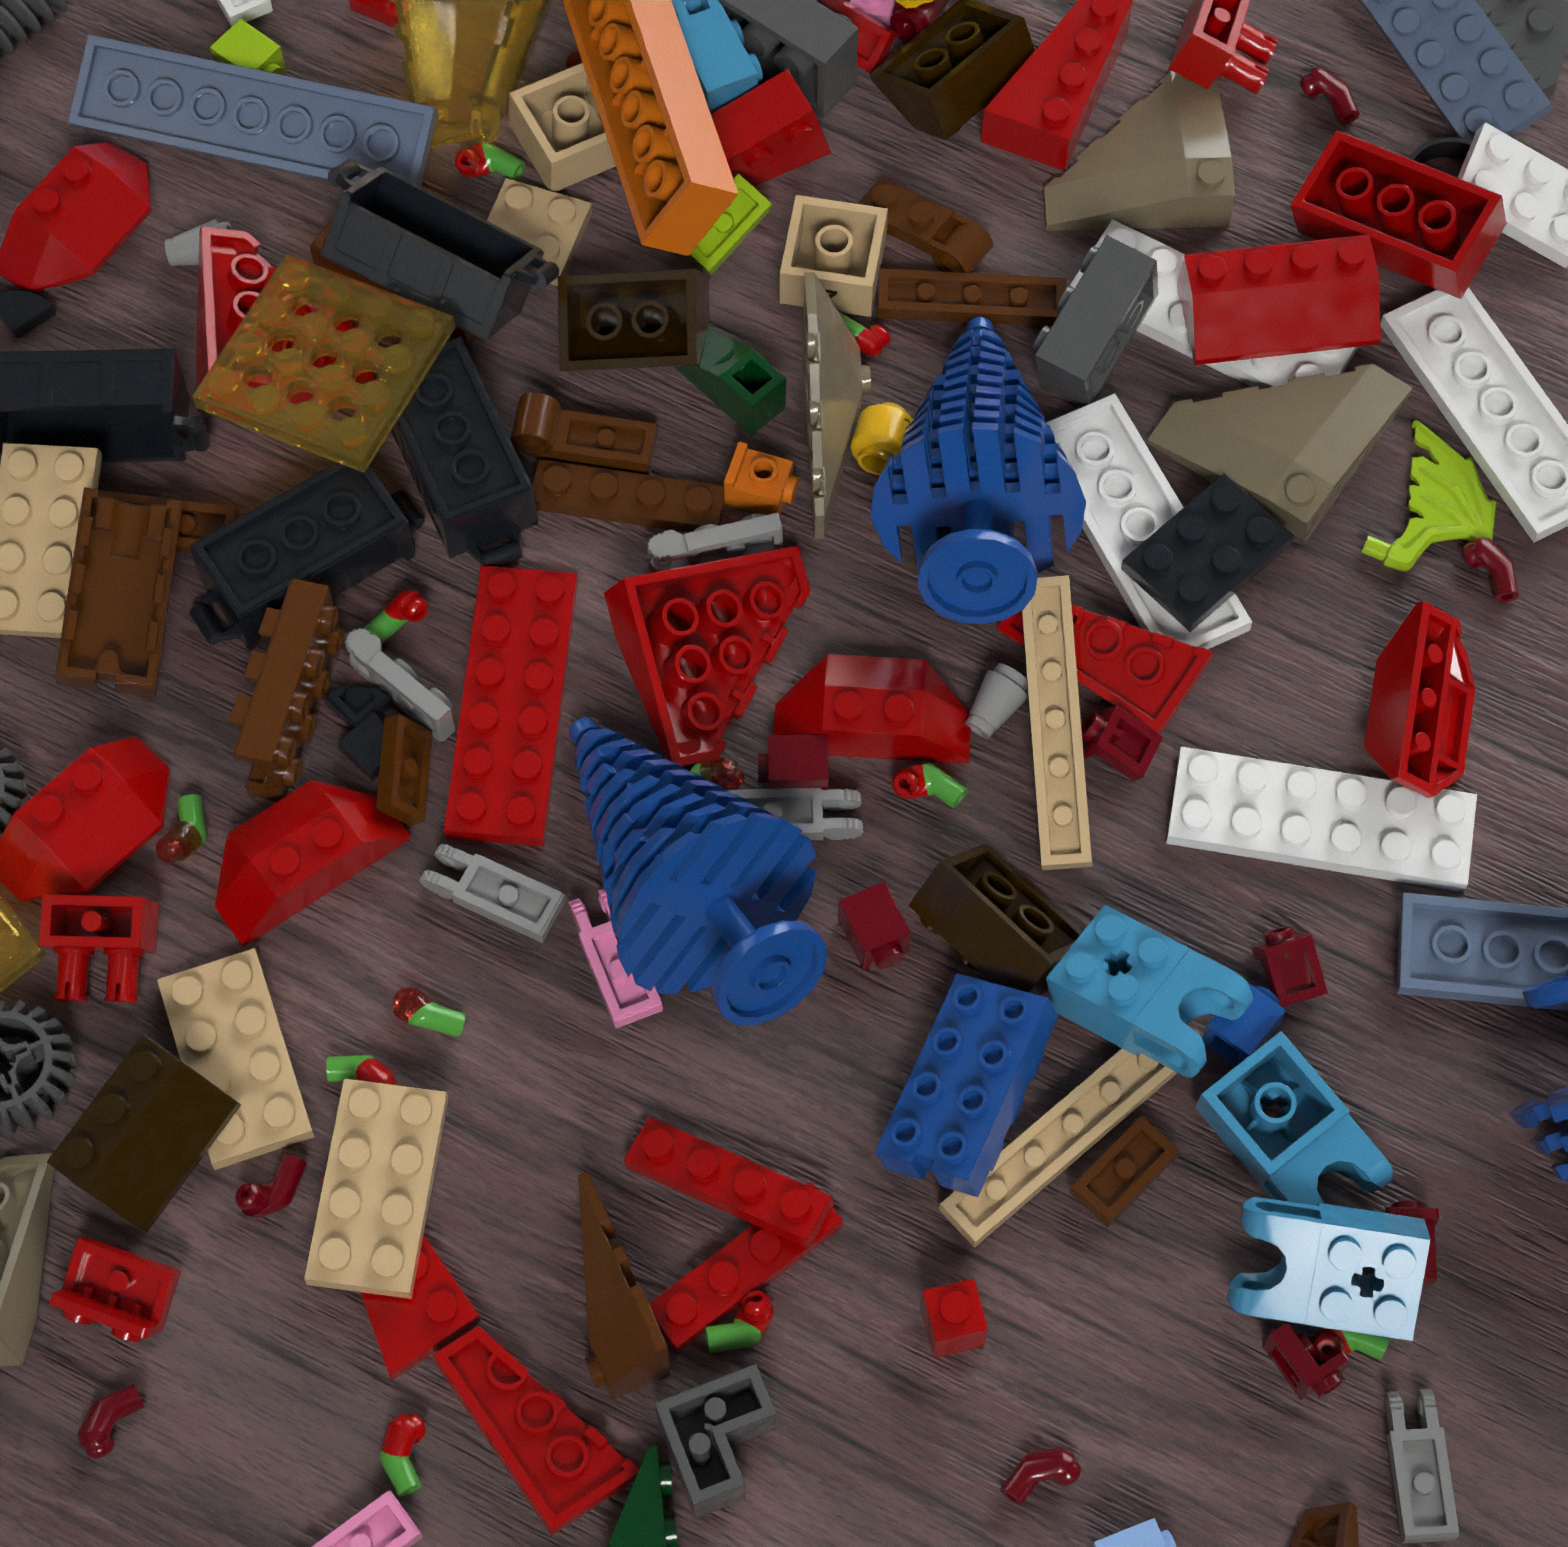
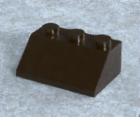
(954, 66)
(632, 319)
(995, 919)
(144, 1133)

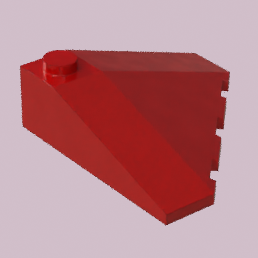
(228, 285)
(700, 640)

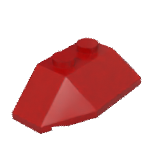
(75, 217)
(1422, 703)
(877, 710)
(85, 821)
(299, 854)

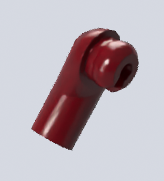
(1040, 1466)

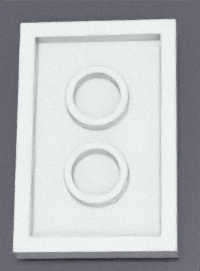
(1531, 190)

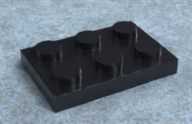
(1207, 552)

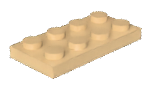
(38, 532)
(234, 1040)
(377, 1189)

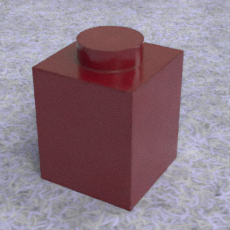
(795, 762)
(874, 927)

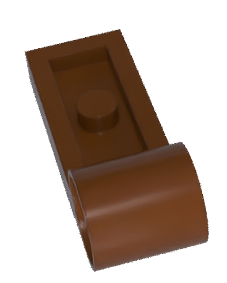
(950, 238)
(581, 437)

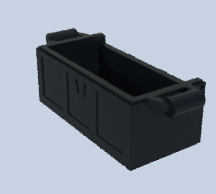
(431, 250)
(110, 400)
(465, 461)
(320, 532)

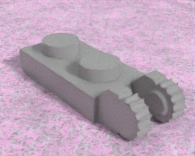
(713, 542)
(396, 677)
(804, 809)
(496, 892)
(1420, 1472)

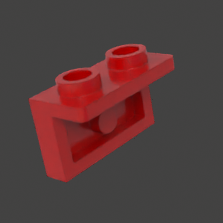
(116, 1290)

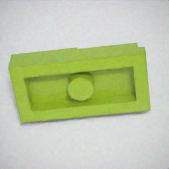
(732, 226)

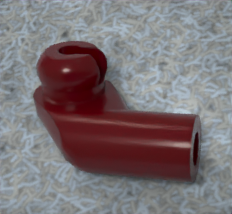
(1335, 89)
(1499, 565)
(274, 1195)
(102, 1416)

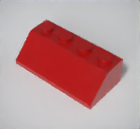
(1281, 299)

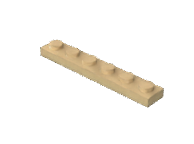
(1056, 726)
(1056, 1142)

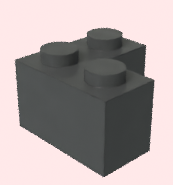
(703, 1428)

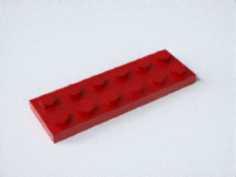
(511, 706)

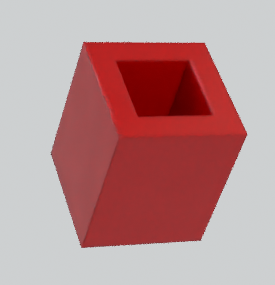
(953, 1318)

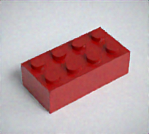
(1415, 215)

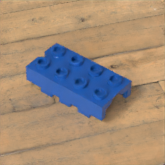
(967, 1084)

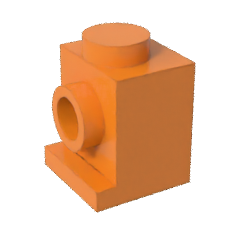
(759, 481)

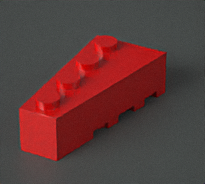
(1058, 86)
(769, 131)

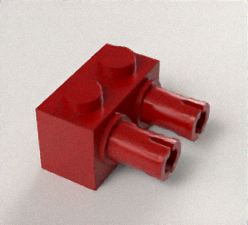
(1209, 44)
(87, 924)

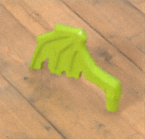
(1445, 498)

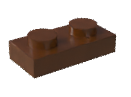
(404, 770)
(1124, 1171)

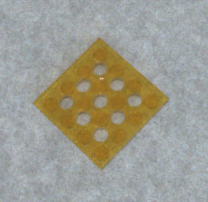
(333, 387)

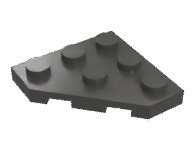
(1534, 33)

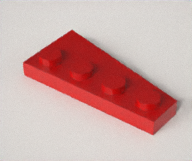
(1129, 665)
(421, 1325)
(541, 1443)

